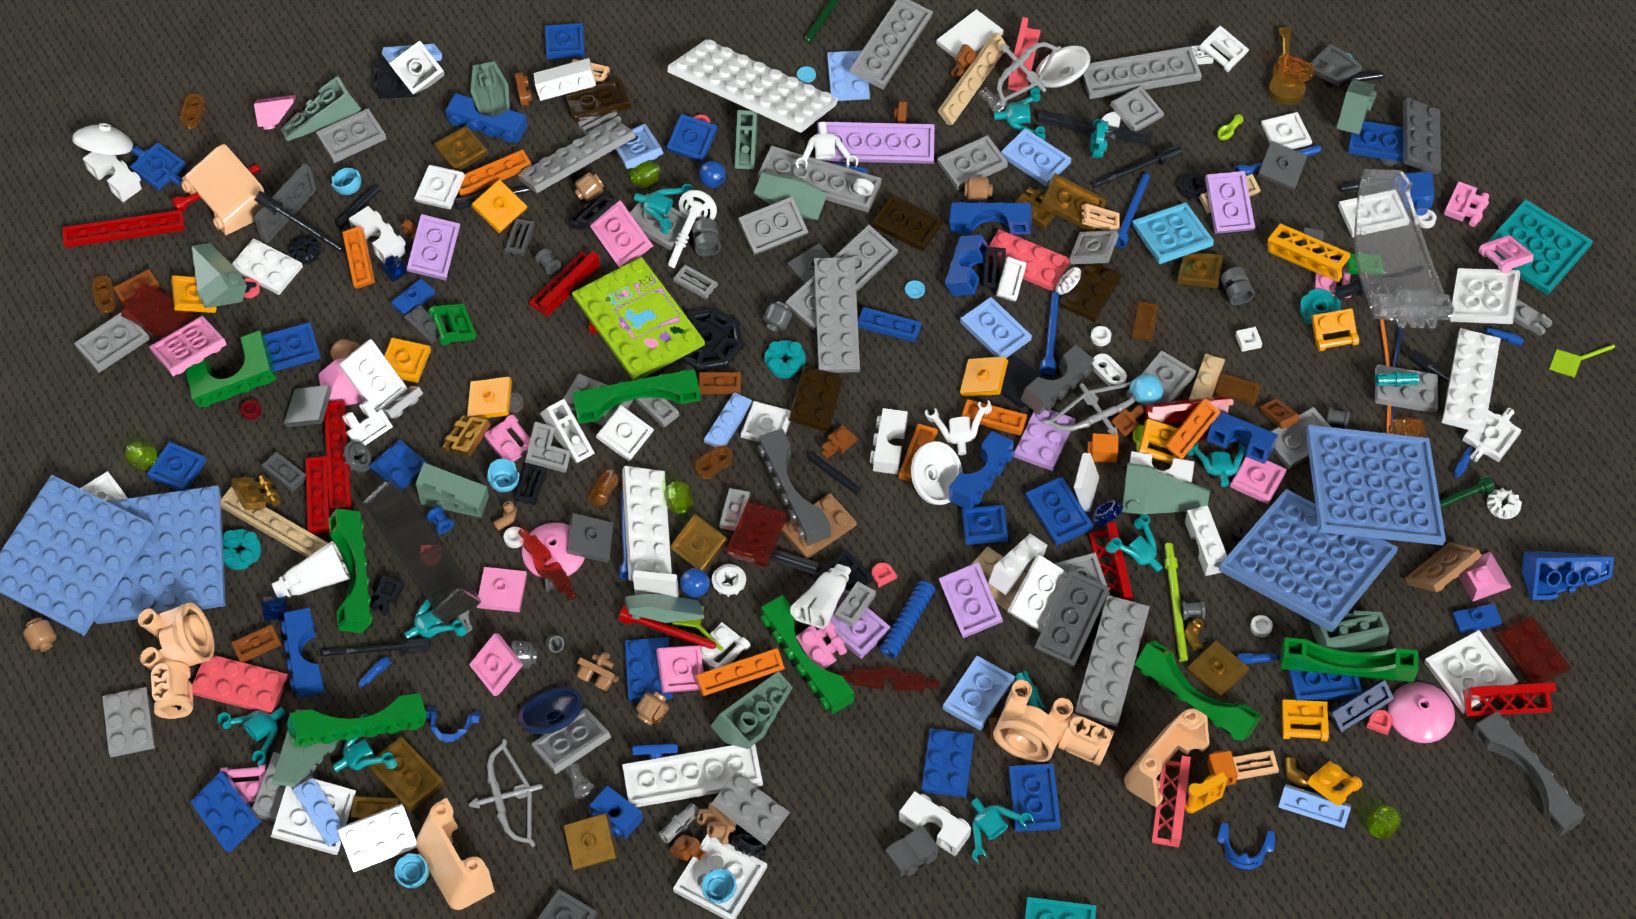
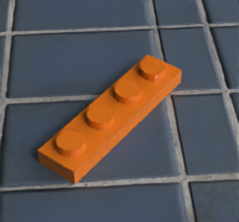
(492, 172)
(739, 672)

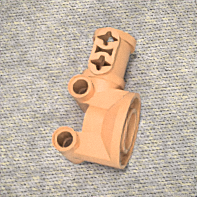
(184, 642)
(1034, 734)

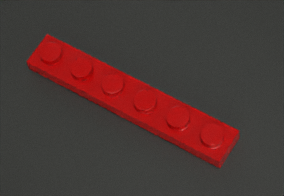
(123, 228)
(338, 472)

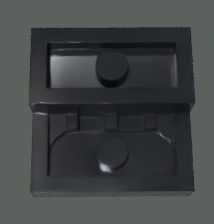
(591, 212)
(1016, 379)

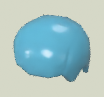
(346, 181)
(1146, 389)
(499, 472)
(409, 867)
(719, 886)

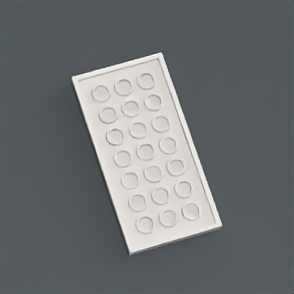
(753, 85)

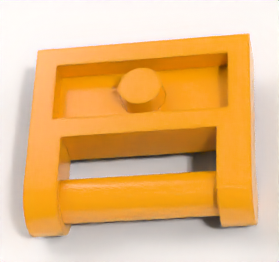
(1334, 322)
(1157, 434)
(1305, 713)
(1329, 777)
(1207, 792)

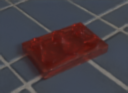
(155, 311)
(756, 534)
(1532, 651)

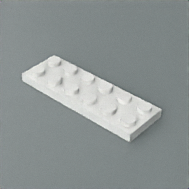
(1471, 380)
(646, 521)
(689, 774)

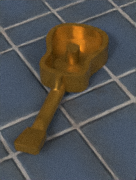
(1284, 88)

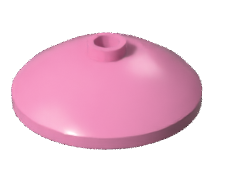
(558, 534)
(1421, 723)

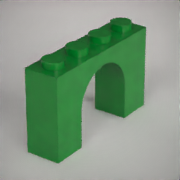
(255, 372)

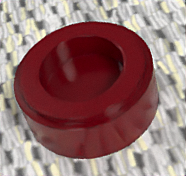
(251, 409)

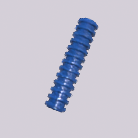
(907, 619)

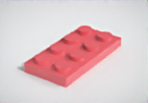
(1042, 266)
(239, 684)

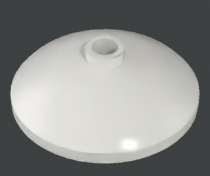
(1064, 67)
(103, 139)
(934, 470)

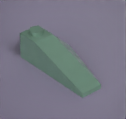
(328, 108)
(216, 277)
(1154, 492)
(751, 716)
(296, 762)

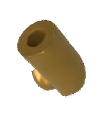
(1192, 632)
(1293, 774)

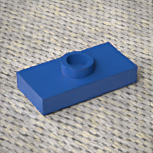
(413, 297)
(1476, 618)
(655, 750)

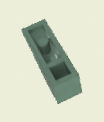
(746, 139)

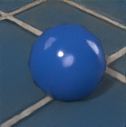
(712, 174)
(694, 582)

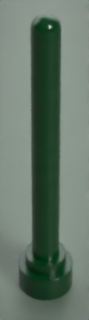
(820, 20)
(1484, 485)

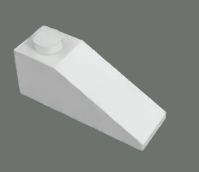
(567, 430)

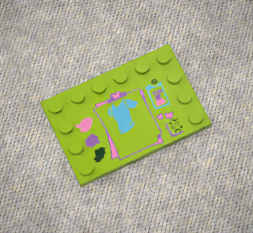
(638, 319)

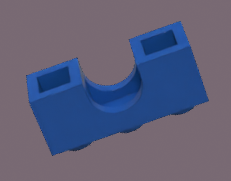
(961, 276)
(1231, 429)

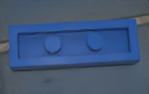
(889, 324)

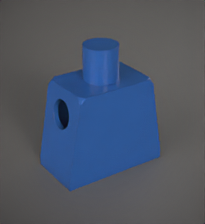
(1421, 191)

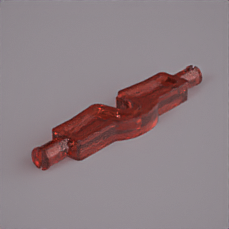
(552, 571)
(901, 680)

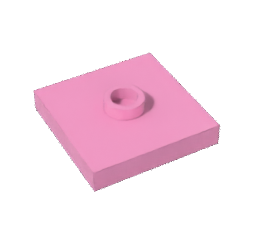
(1258, 479)
(502, 589)
(496, 664)
(679, 668)

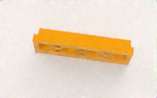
(1304, 255)

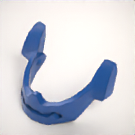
(431, 714)
(1244, 861)

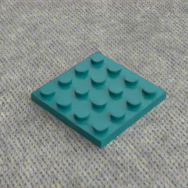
(1551, 242)

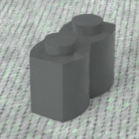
(912, 851)

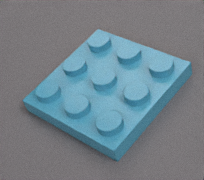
(1172, 233)

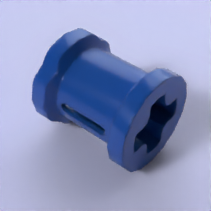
(440, 520)

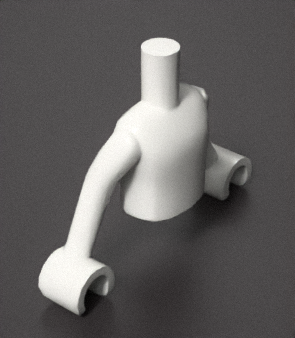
(824, 148)
(960, 427)

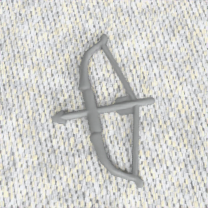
(1018, 62)
(1091, 399)
(519, 791)

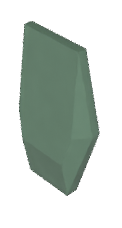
(489, 89)
(777, 187)
(663, 608)

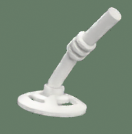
(693, 213)

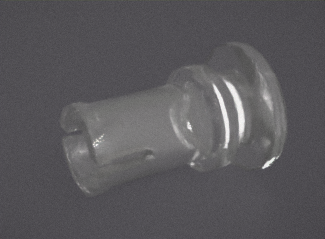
(992, 100)
(581, 784)

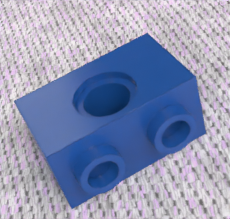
(609, 802)

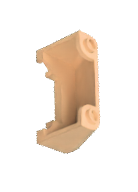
(225, 188)
(1183, 734)
(458, 880)

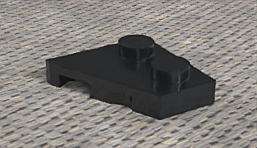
(857, 573)

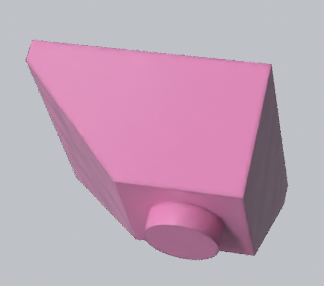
(271, 110)
(341, 386)
(1483, 578)

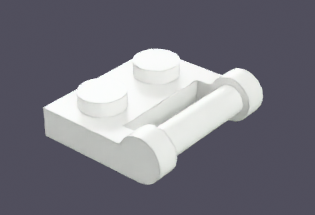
(1227, 45)
(725, 638)

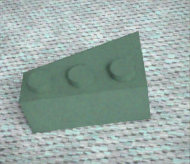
(1357, 102)
(451, 491)
(1354, 632)

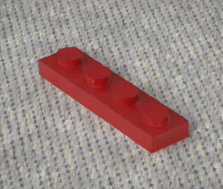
(317, 495)

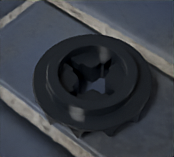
(1186, 186)
(300, 255)
(748, 845)

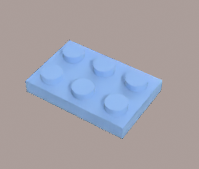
(842, 83)
(639, 149)
(1035, 157)
(995, 328)
(978, 693)

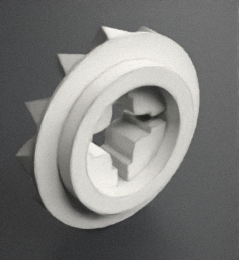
(1068, 281)
(1508, 511)
(733, 572)

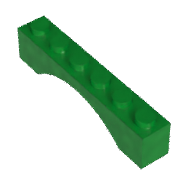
(677, 387)
(346, 533)
(1310, 657)
(1161, 665)
(830, 687)
(314, 728)

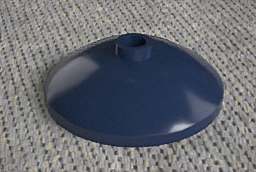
(551, 710)

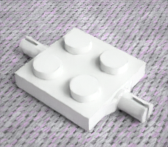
(1496, 438)

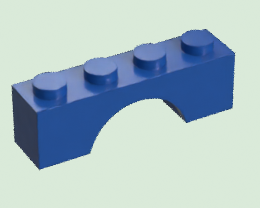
(508, 126)
(967, 216)
(969, 488)
(307, 675)

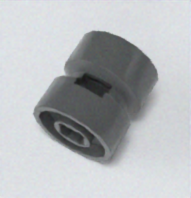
(706, 237)
(1237, 286)

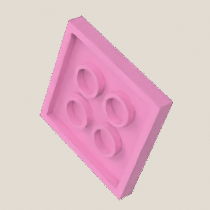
(188, 346)

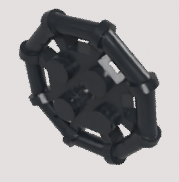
(718, 339)

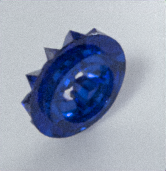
(1107, 512)

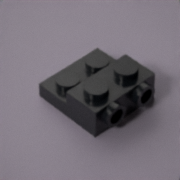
(389, 83)

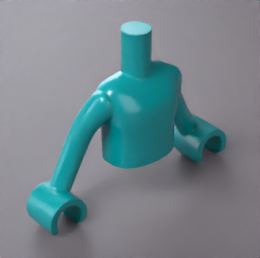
(1019, 113)
(659, 205)
(1220, 462)
(1139, 549)
(428, 625)
(258, 725)
(360, 755)
(992, 823)

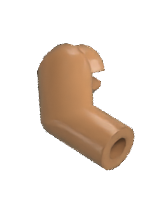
(508, 516)

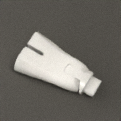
(315, 572)
(820, 601)

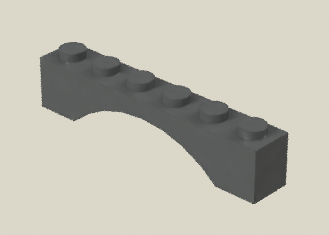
(810, 519)
(1559, 808)

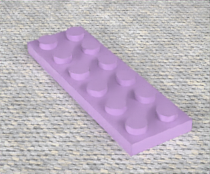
(884, 142)

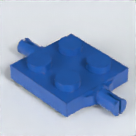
(157, 166)

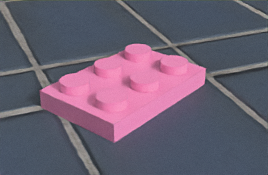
(621, 235)

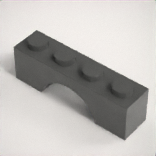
(1043, 393)

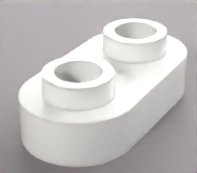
(1111, 370)

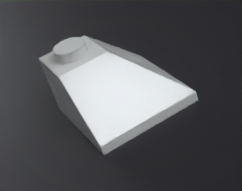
(417, 68)

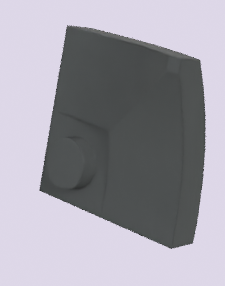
(1335, 65)

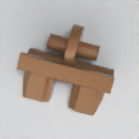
(605, 677)
(718, 823)

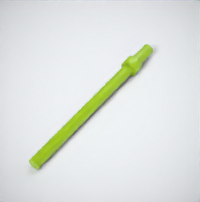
(1171, 565)

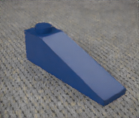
(1556, 572)

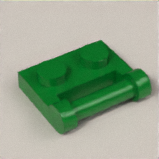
(458, 322)

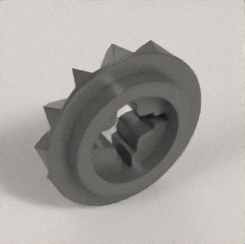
(357, 448)

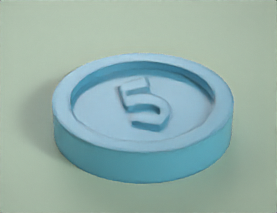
(806, 74)
(914, 289)

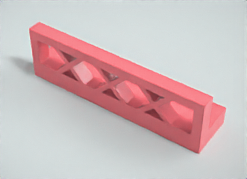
(1026, 38)
(1180, 798)

